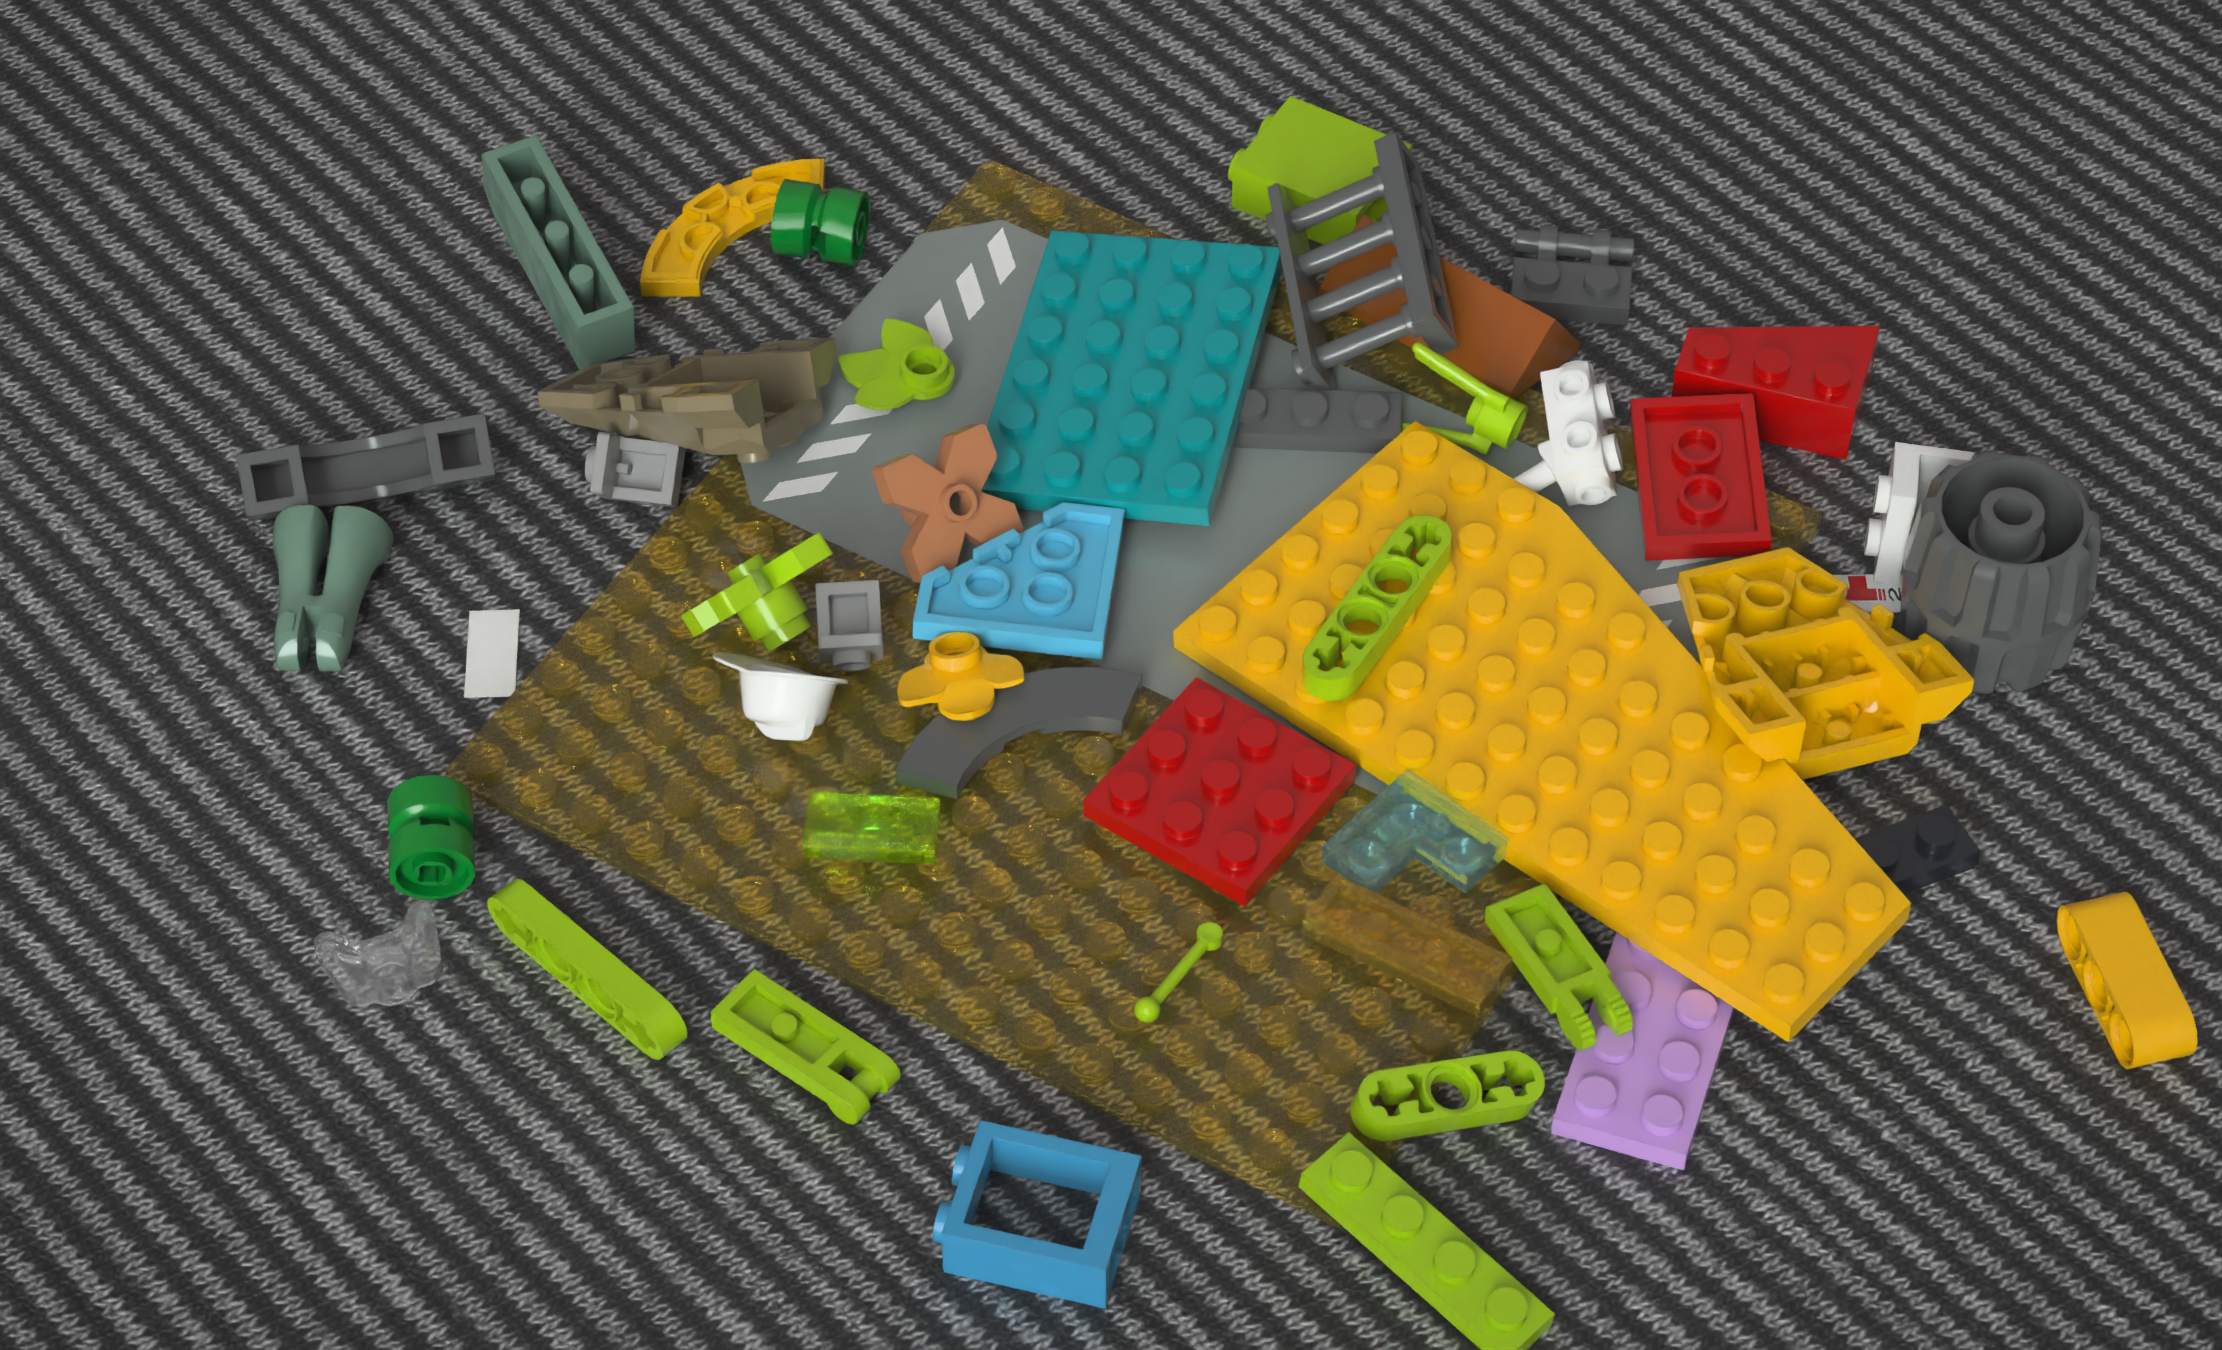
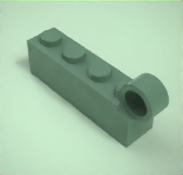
(558, 252)

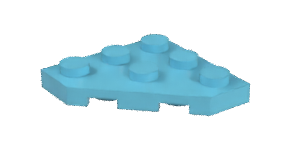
(1032, 588)

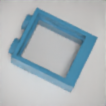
(1027, 1262)

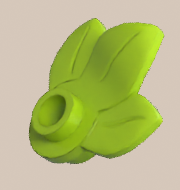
(899, 371)

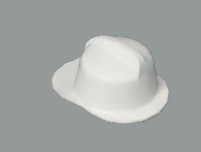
(781, 697)

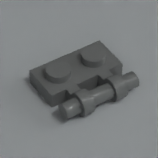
(1573, 289)

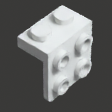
(1898, 501)

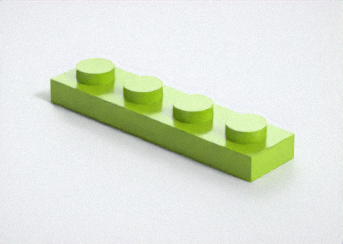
(1425, 1248)

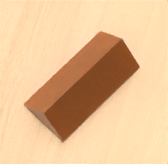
(1497, 334)

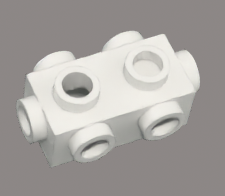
(1579, 449)

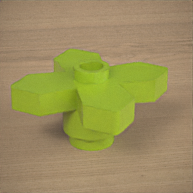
(763, 596)

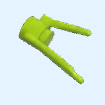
(1492, 414)

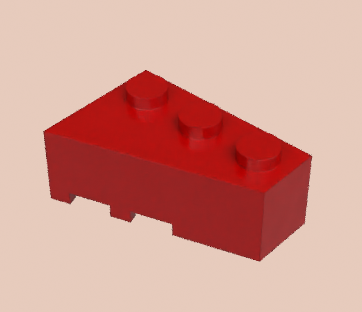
(1802, 379)

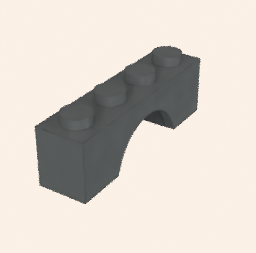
(367, 468)

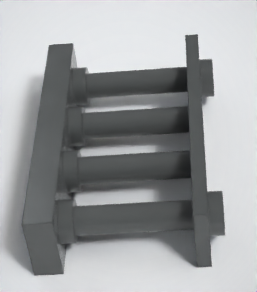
(1414, 270)

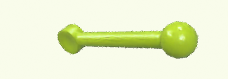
(1208, 938)

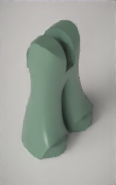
(300, 544)

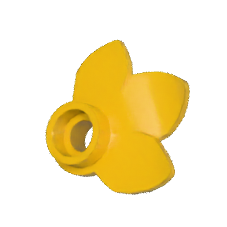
(959, 677)

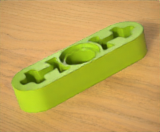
(1426, 1116)

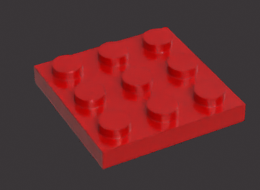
(1219, 791)

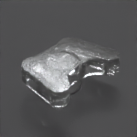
(385, 966)

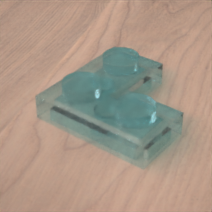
(1410, 823)

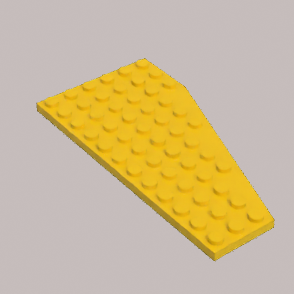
(1564, 724)

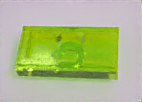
(871, 827)

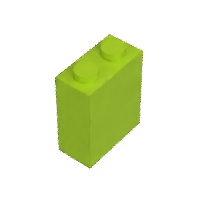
(1309, 157)

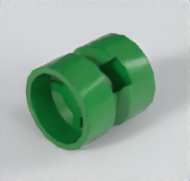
(820, 222)
(431, 837)

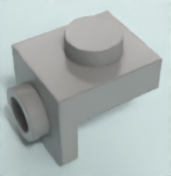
(635, 470)
(849, 624)

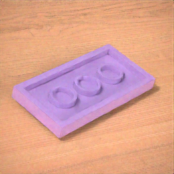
(1651, 1083)

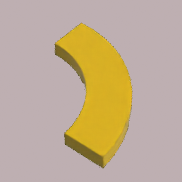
(713, 221)

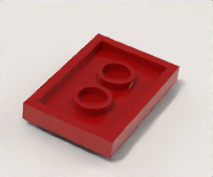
(1699, 477)

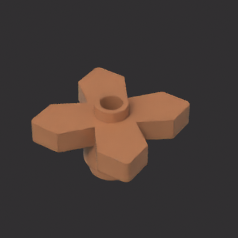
(946, 501)

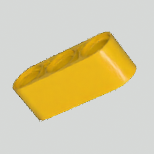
(2126, 980)

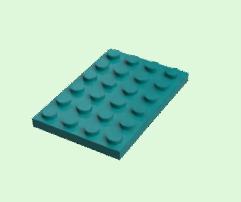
(1131, 374)

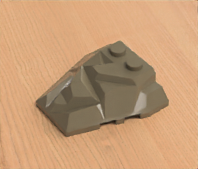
(706, 403)

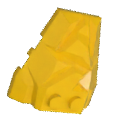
(1810, 670)

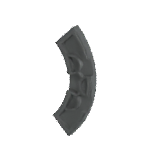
(1047, 701)

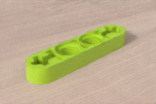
(1369, 603)
(587, 969)

